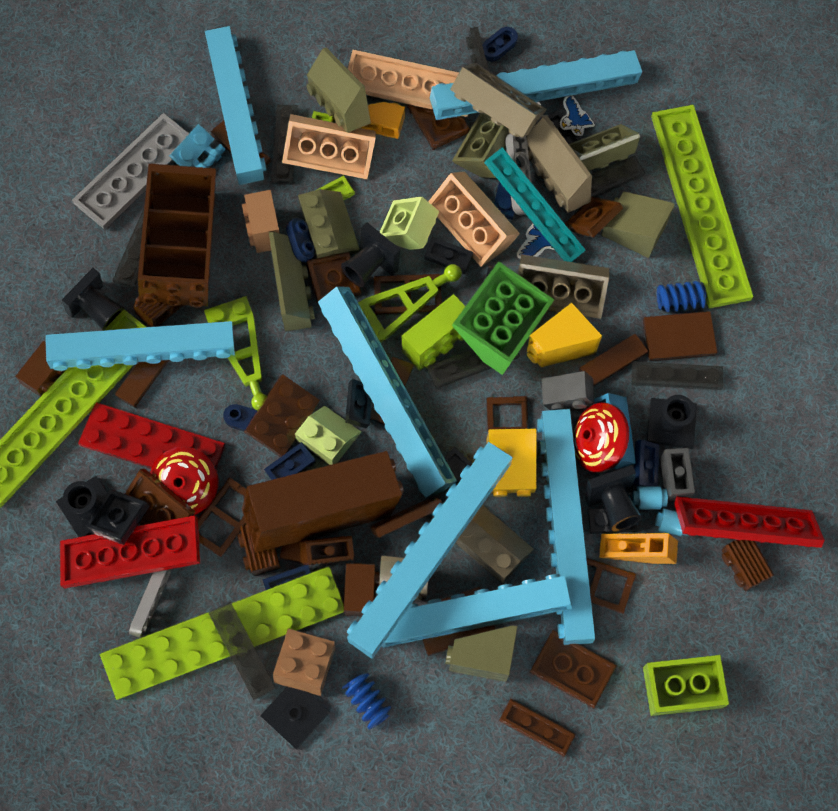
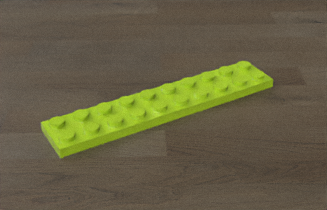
(701, 207)
(56, 416)
(198, 643)

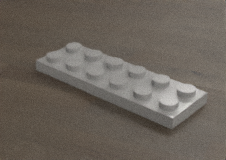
(126, 175)

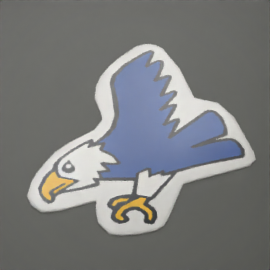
(575, 118)
(535, 243)

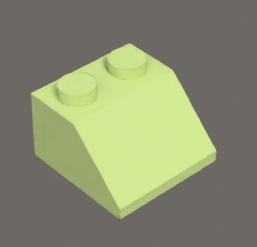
(410, 222)
(327, 435)

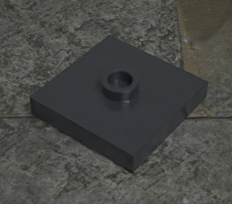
(117, 516)
(295, 715)

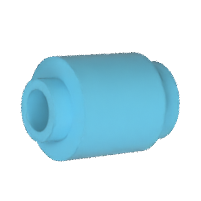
(650, 498)
(668, 522)

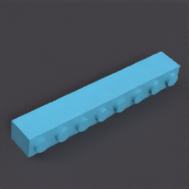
(236, 111)
(139, 345)
(481, 609)

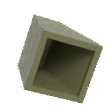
(639, 222)
(484, 654)

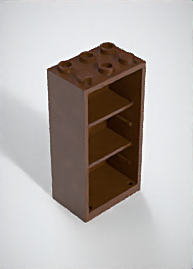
(177, 235)
(321, 501)

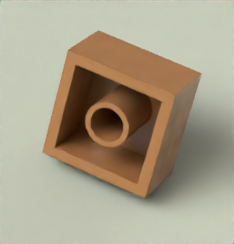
(260, 219)
(304, 662)

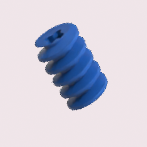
(681, 295)
(368, 700)

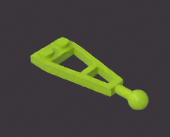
(451, 273)
(239, 312)

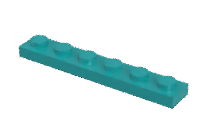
(534, 205)

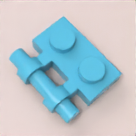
(193, 146)

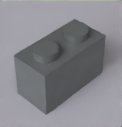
(568, 391)
(677, 473)

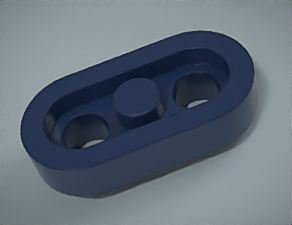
(498, 45)
(300, 239)
(243, 419)

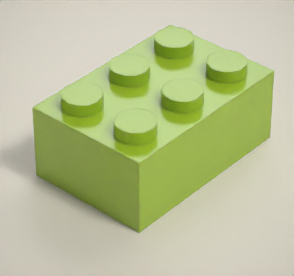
(433, 334)
(685, 685)

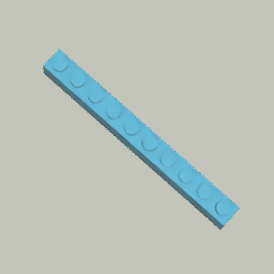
(551, 81)
(387, 392)
(566, 524)
(429, 550)

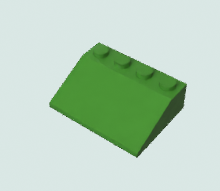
(501, 316)

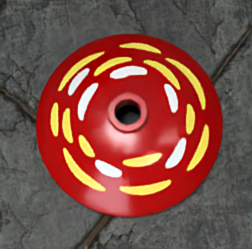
(600, 437)
(196, 472)

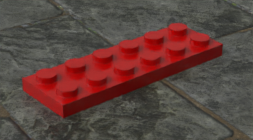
(140, 438)
(748, 522)
(147, 550)

